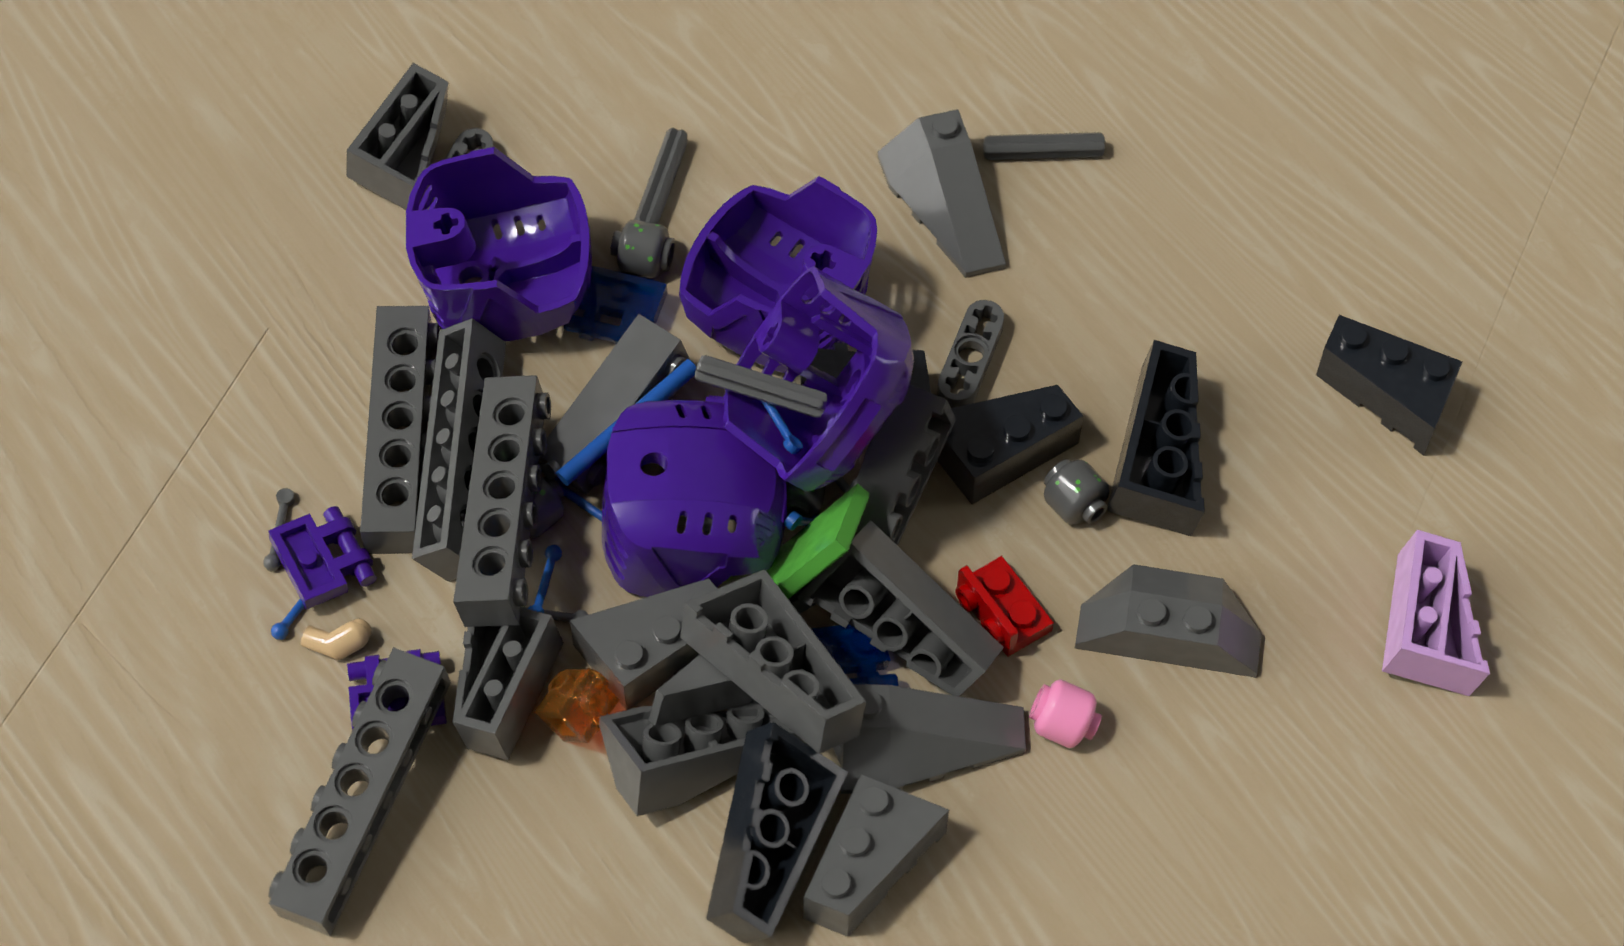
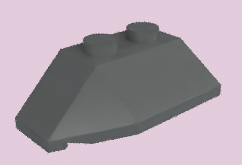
(1171, 621)

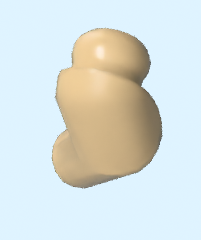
(340, 642)

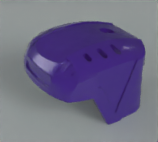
(738, 276)
(527, 279)
(856, 401)
(703, 477)

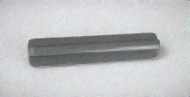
(1044, 146)
(662, 176)
(761, 386)

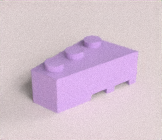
(1431, 618)

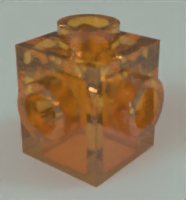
(576, 703)

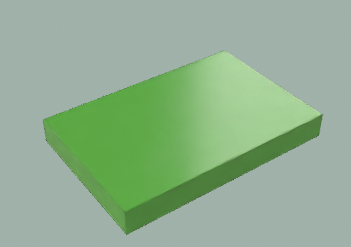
(819, 543)

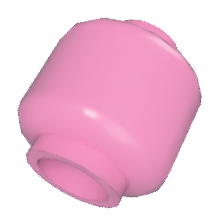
(1065, 713)

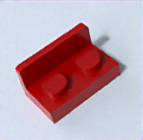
(1003, 605)

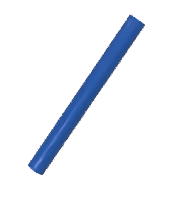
(599, 445)

